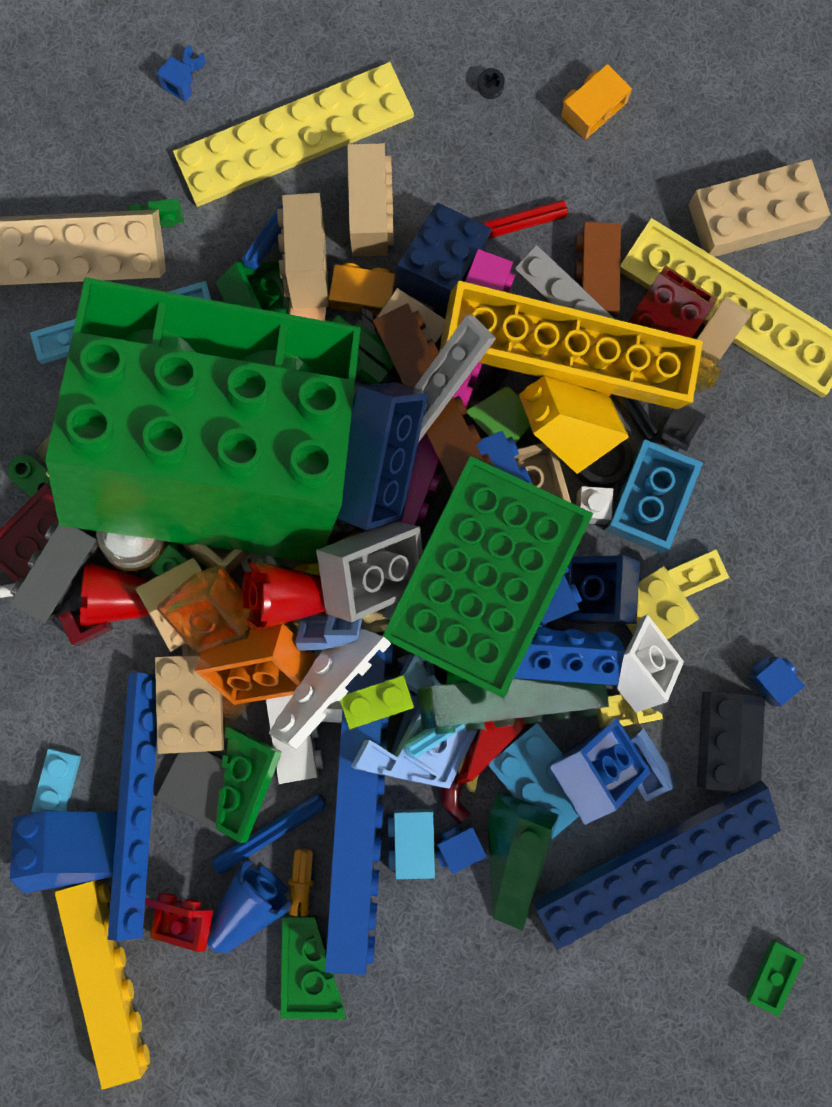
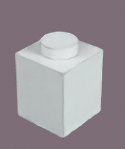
(596, 501)

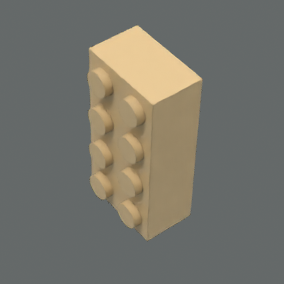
(759, 208)

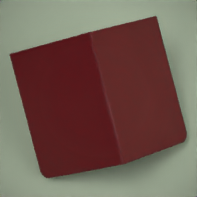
(81, 634)

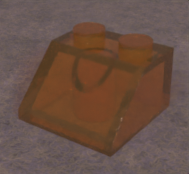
(207, 610)

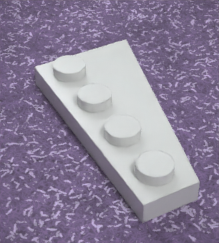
(325, 685)

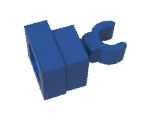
(176, 75)

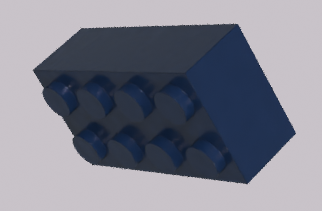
(381, 453)

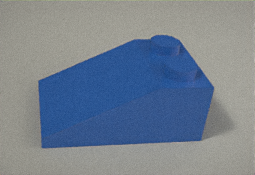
(600, 772)
(61, 848)

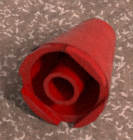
(280, 595)
(110, 596)

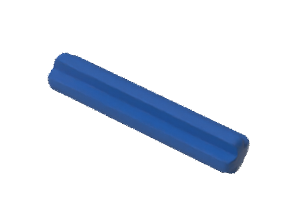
(263, 242)

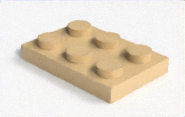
(186, 708)

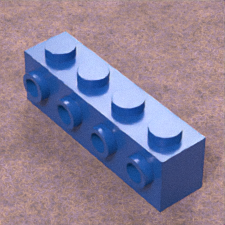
(573, 657)

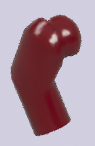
(450, 801)

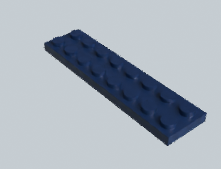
(658, 865)

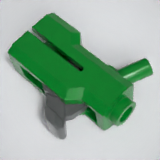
(373, 358)

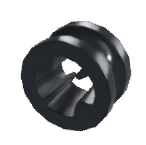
(494, 91)

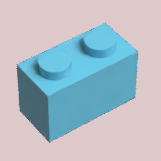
(413, 844)

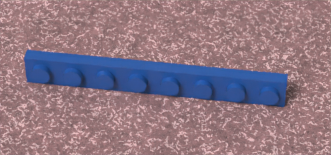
(134, 810)

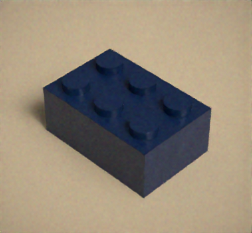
(440, 256)

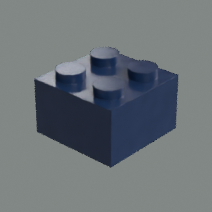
(606, 589)

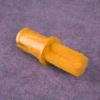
(301, 881)

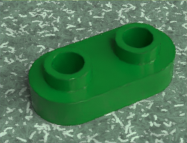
(33, 478)

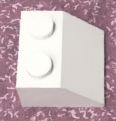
(648, 667)

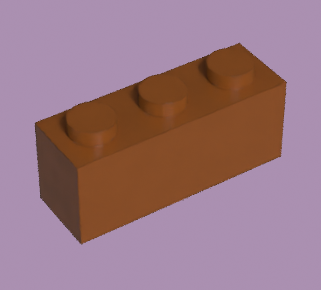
(600, 263)

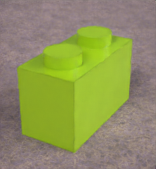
(376, 702)

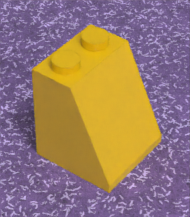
(572, 421)

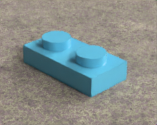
(56, 781)

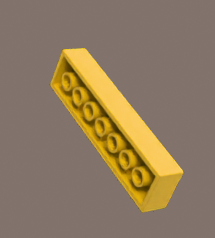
(579, 346)

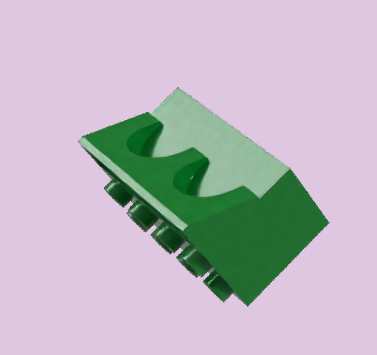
(202, 422)

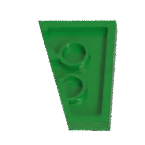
(246, 780)
(305, 986)

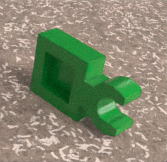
(169, 211)

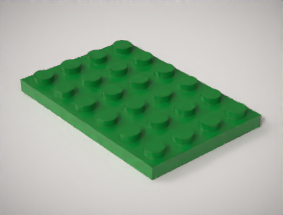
(487, 576)

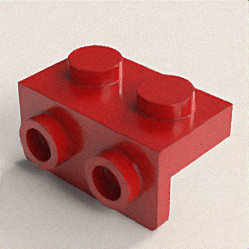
(180, 922)

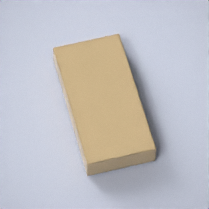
(723, 327)

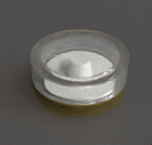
(128, 551)

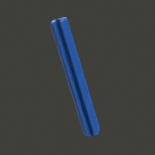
(269, 833)

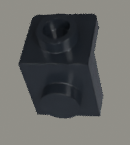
(681, 427)

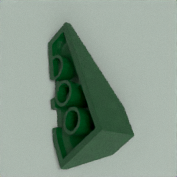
(517, 852)

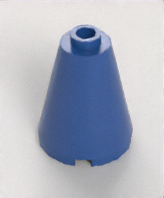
(248, 906)

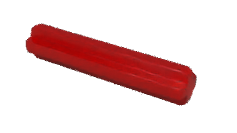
(527, 218)

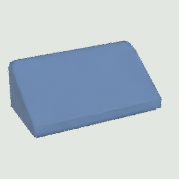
(660, 778)

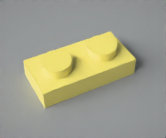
(699, 573)

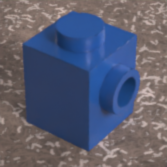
(776, 679)
(459, 848)

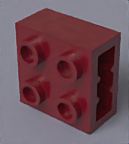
(673, 305)

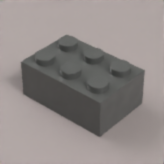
(54, 571)

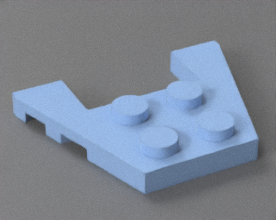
(434, 767)

